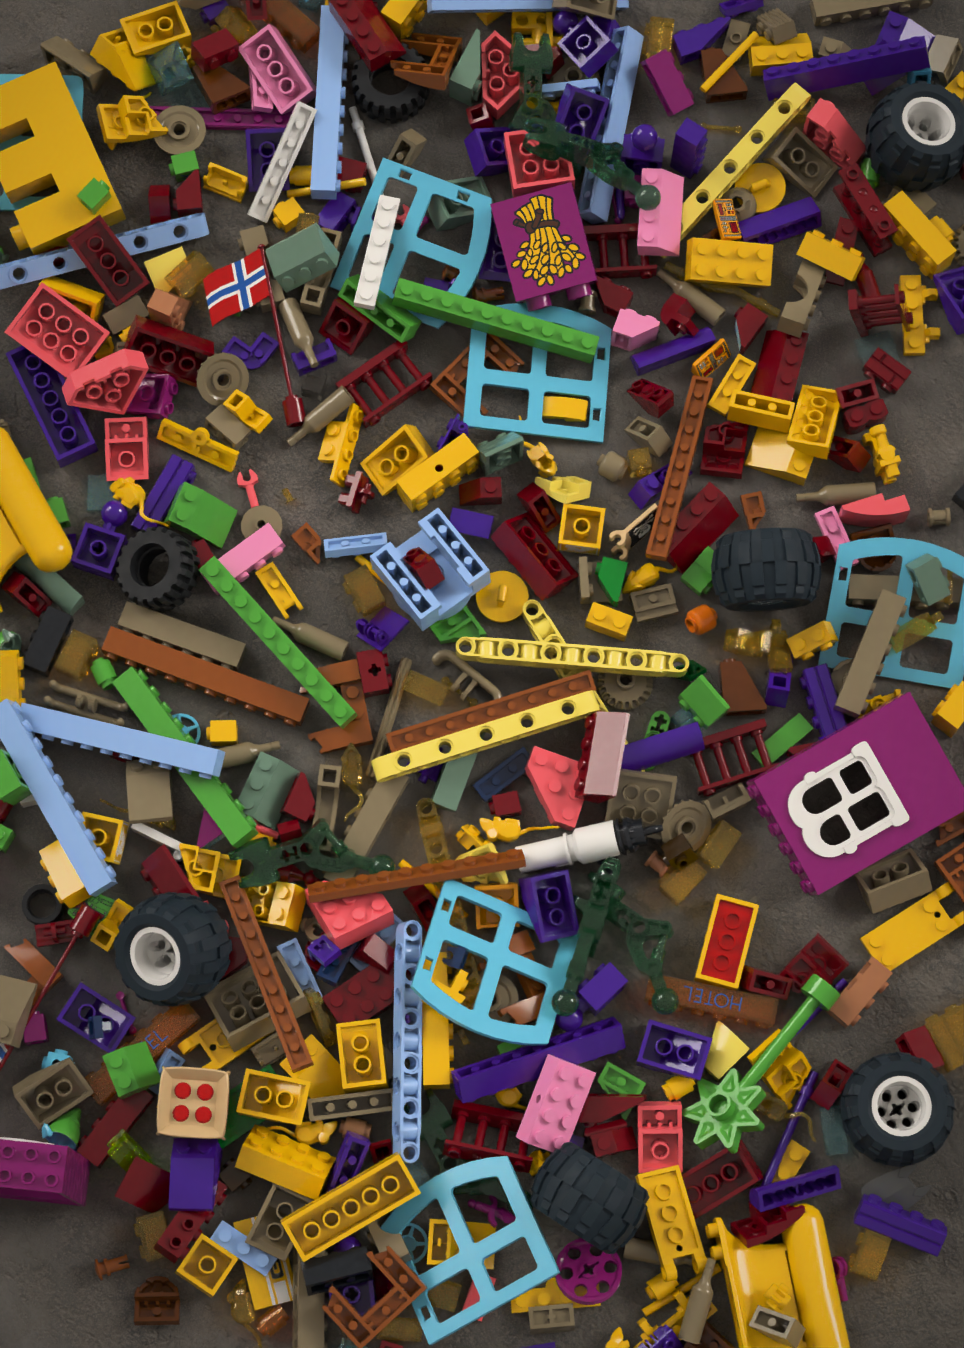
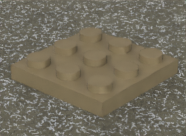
(642, 796)

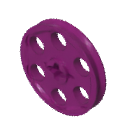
(588, 1281)

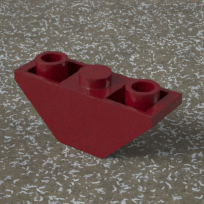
(652, 397)

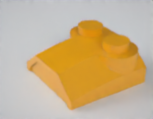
(503, 892)

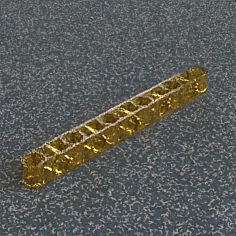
(434, 835)

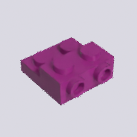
(154, 396)

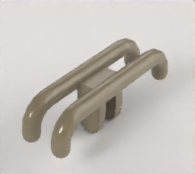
(468, 671)
(85, 704)

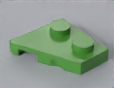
(457, 626)
(618, 1081)

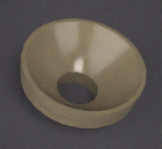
(749, 205)

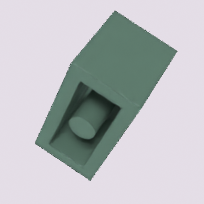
(928, 579)

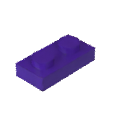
(734, 7)

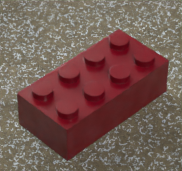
(363, 995)

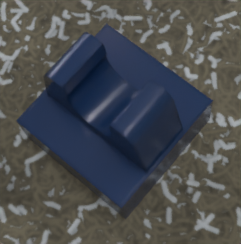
(459, 958)
(97, 1027)

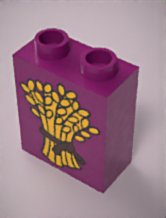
(545, 246)

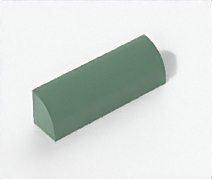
(51, 585)
(453, 781)

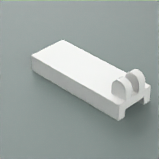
(159, 838)

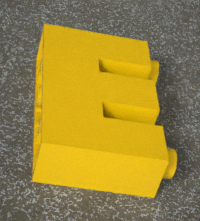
(55, 156)

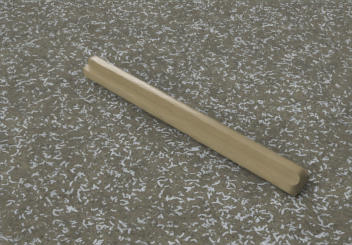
(390, 713)

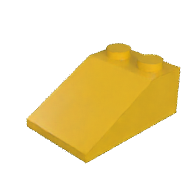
(156, 29)
(775, 457)
(396, 458)
(362, 1056)
(323, 1075)
(273, 1097)

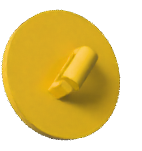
(765, 184)
(503, 597)

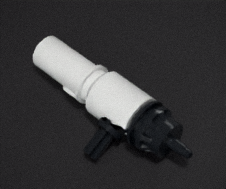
(588, 844)

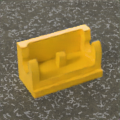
(225, 182)

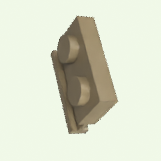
(653, 603)

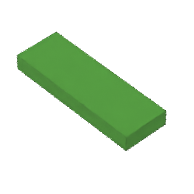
(785, 738)

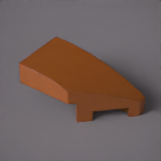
(753, 508)
(308, 541)

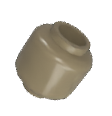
(612, 466)

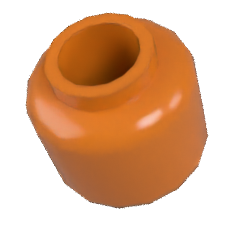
(701, 619)

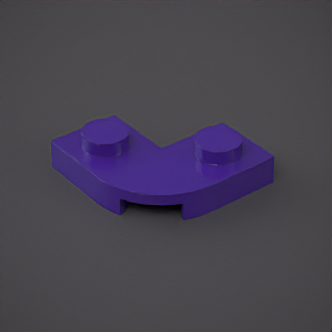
(257, 354)

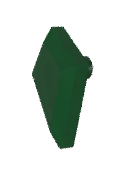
(694, 671)

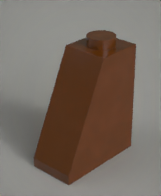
(729, 85)
(221, 88)
(739, 690)

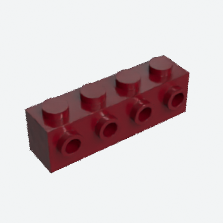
(186, 1228)

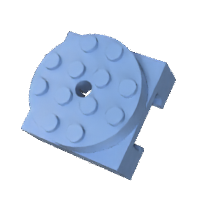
(458, 562)

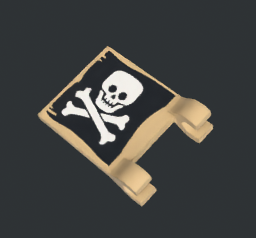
(633, 533)

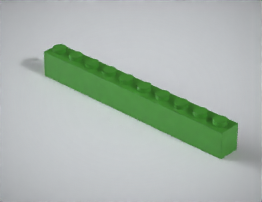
(495, 320)
(278, 642)
(210, 792)

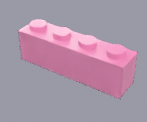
(251, 554)

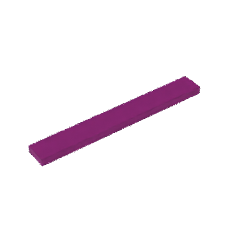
(237, 118)

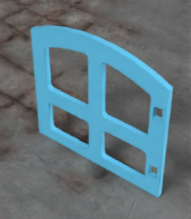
(406, 238)
(538, 383)
(909, 550)
(497, 956)
(472, 1254)

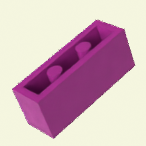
(668, 82)

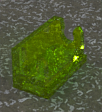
(126, 1149)

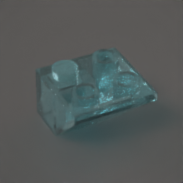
(169, 68)

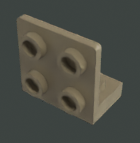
(588, 586)

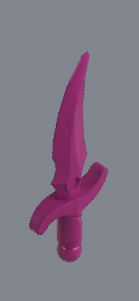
(492, 1211)

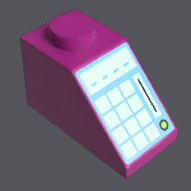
(209, 832)

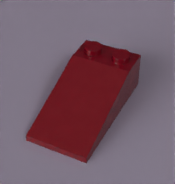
(108, 261)
(720, 1179)

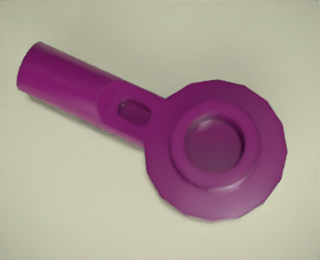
(840, 1269)

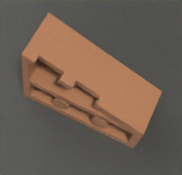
(168, 309)
(860, 992)

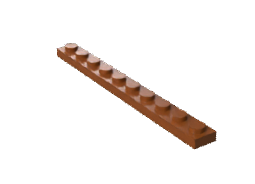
(679, 468)
(490, 711)
(417, 875)
(266, 975)

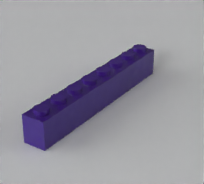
(848, 67)
(526, 1062)

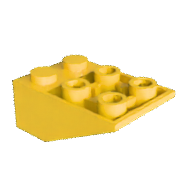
(115, 54)
(277, 905)
(443, 1244)

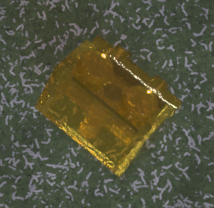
(236, 23)

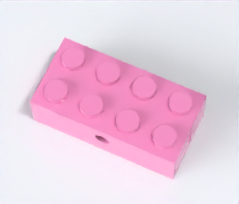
(555, 1104)

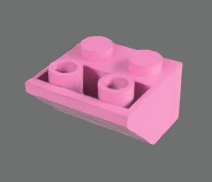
(633, 330)

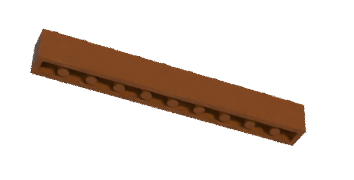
(205, 676)

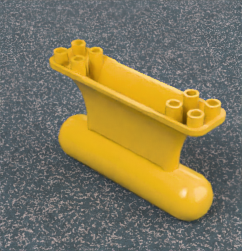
(26, 517)
(799, 1263)

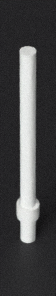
(358, 128)

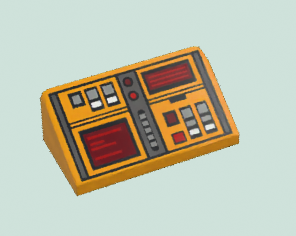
(726, 219)
(711, 359)

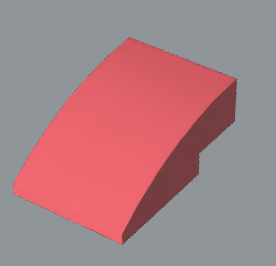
(127, 448)
(875, 511)
(659, 1135)

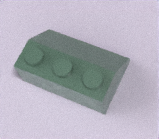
(302, 257)
(267, 789)

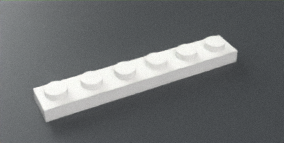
(282, 161)
(376, 252)

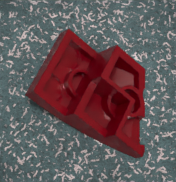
(724, 450)
(814, 958)
(145, 1185)
(765, 1224)

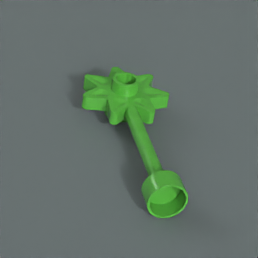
(729, 1107)

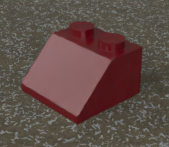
(345, 326)

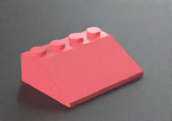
(57, 331)

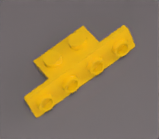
(340, 444)

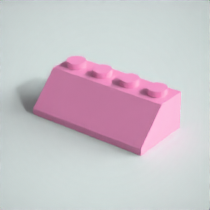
(278, 69)
(661, 228)

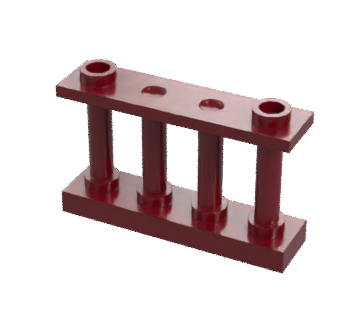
(864, 206)
(621, 233)
(879, 310)
(381, 362)
(735, 736)
(491, 1117)

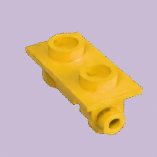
(471, 837)

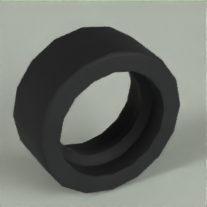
(29, 895)

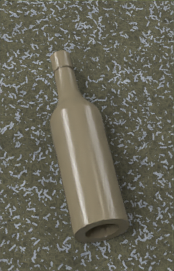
(702, 304)
(298, 328)
(323, 414)
(839, 494)
(315, 638)
(245, 752)
(645, 1251)
(698, 1306)

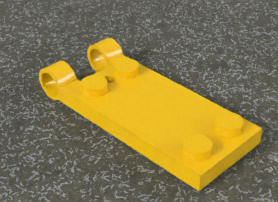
(912, 930)
(212, 1035)
(671, 1220)

